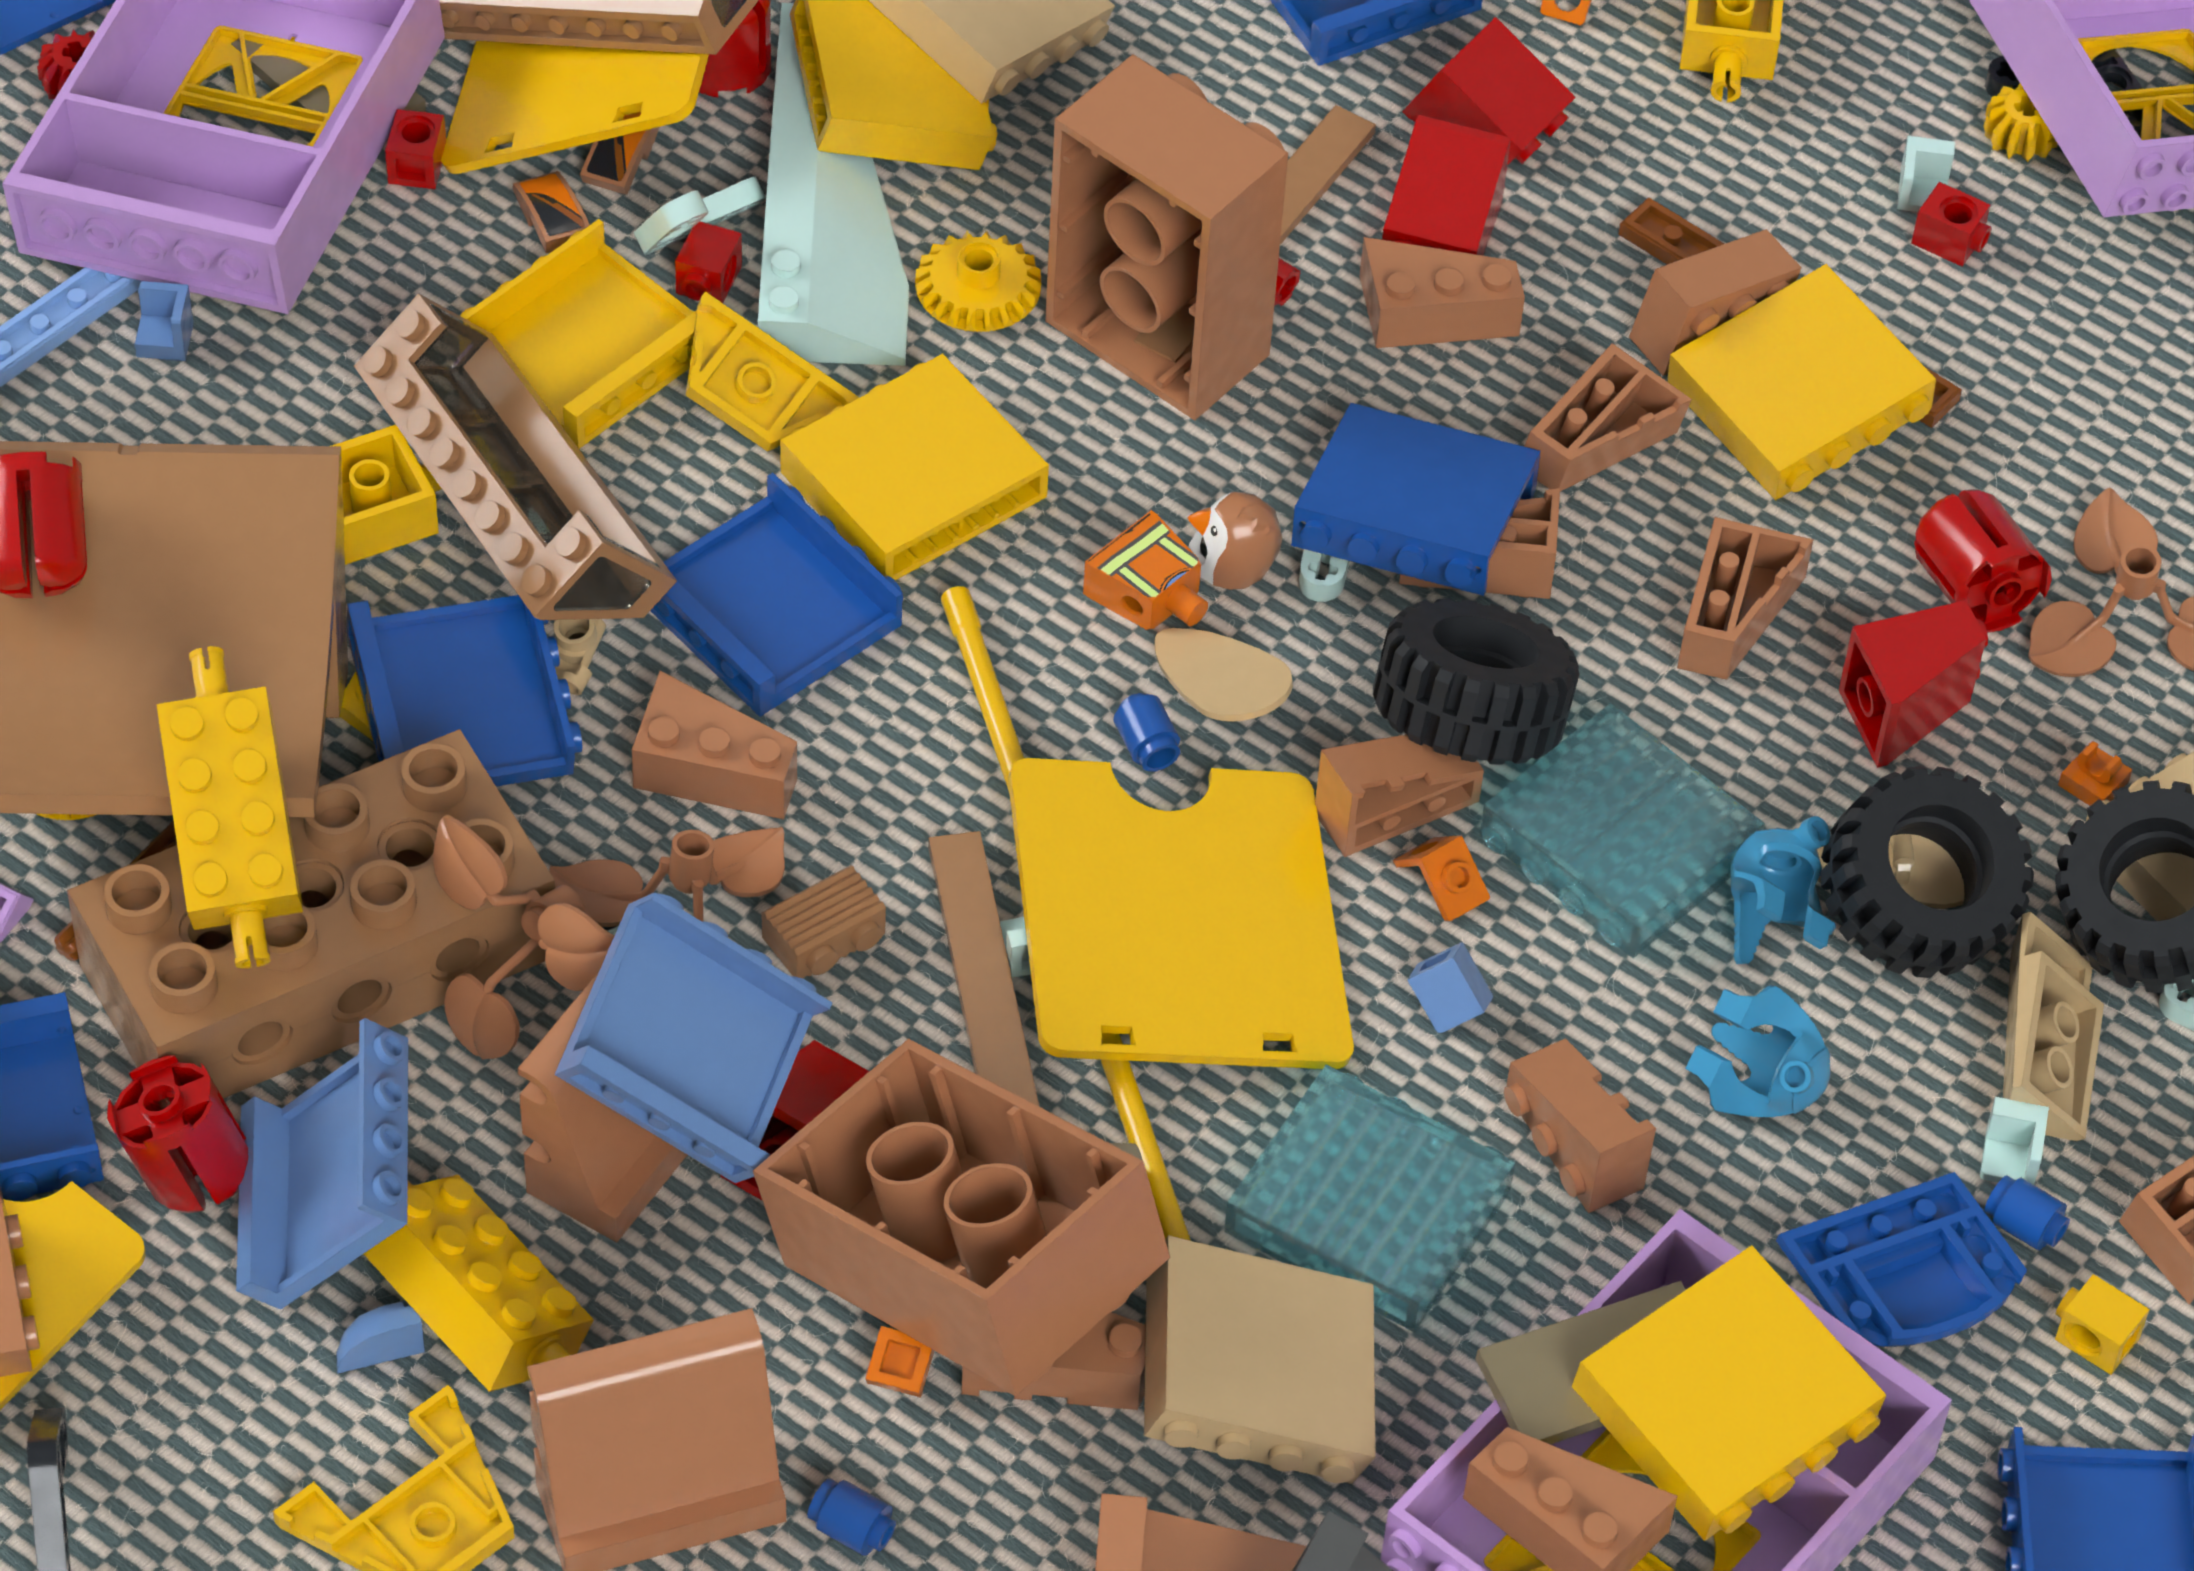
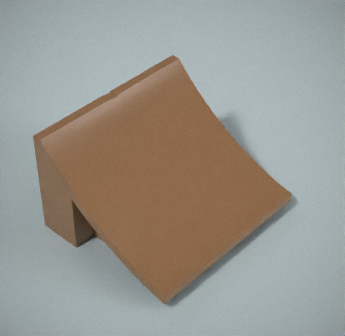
(179, 559)

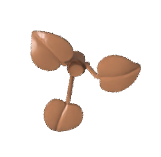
(2108, 537)
(742, 862)
(554, 922)

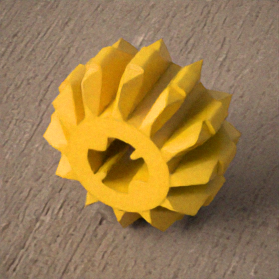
(2017, 125)

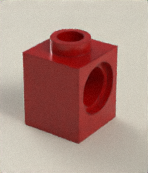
(415, 149)
(1952, 224)
(708, 262)

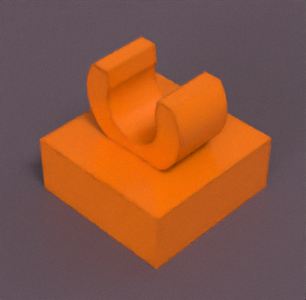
(2094, 775)
(899, 1363)

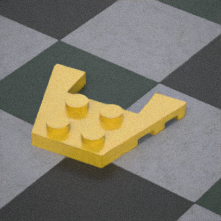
(431, 1522)

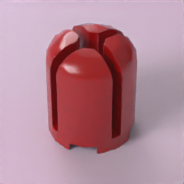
(744, 57)
(57, 524)
(1981, 557)
(181, 1138)

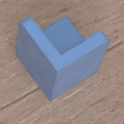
(164, 321)
(1450, 988)

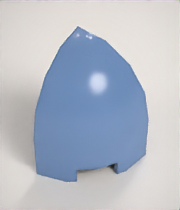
(380, 1336)

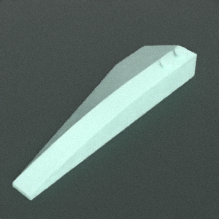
(829, 248)

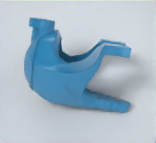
(1776, 883)
(1786, 1066)

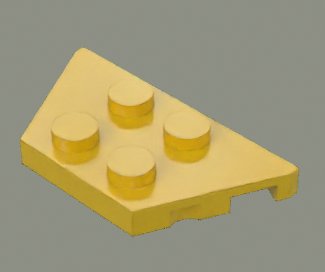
(754, 378)

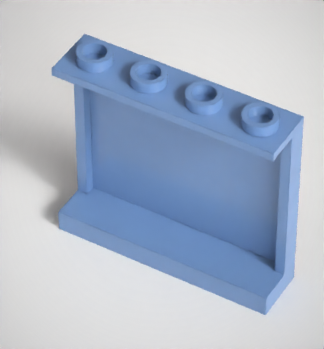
(690, 1035)
(324, 1172)

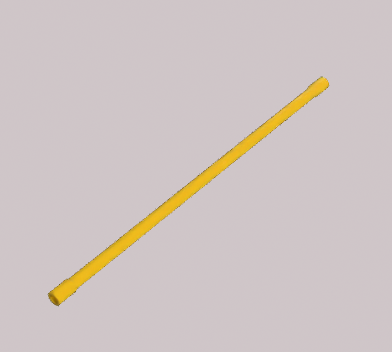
(967, 630)

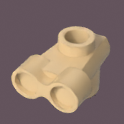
(576, 646)

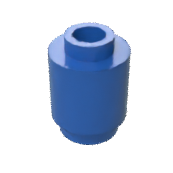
(1147, 731)
(2027, 1212)
(852, 1516)

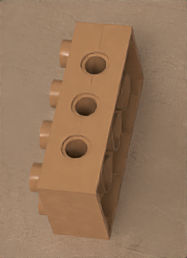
(370, 939)

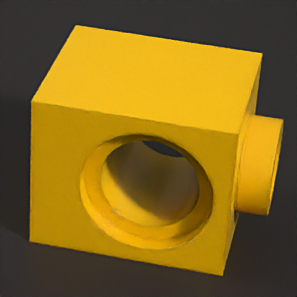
(2100, 1323)

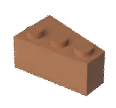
(1438, 294)
(1525, 553)
(711, 753)
(2164, 1226)

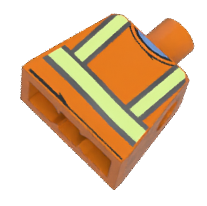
(1146, 575)

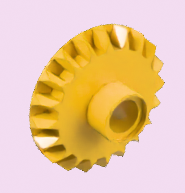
(978, 283)

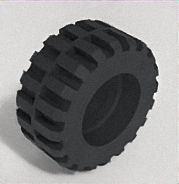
(1475, 681)
(1971, 831)
(2099, 852)

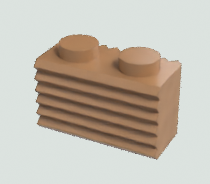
(824, 923)

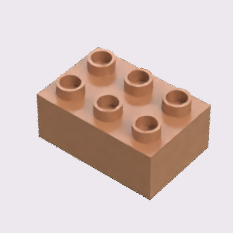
(1161, 210)
(963, 1215)

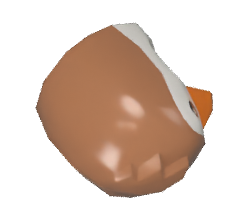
(1239, 539)

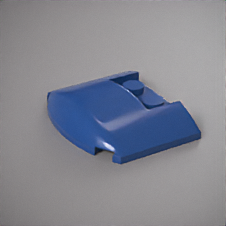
(1907, 1264)

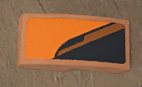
(616, 160)
(551, 208)

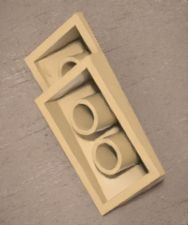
(2051, 1028)

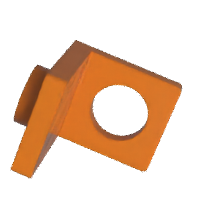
(1449, 874)

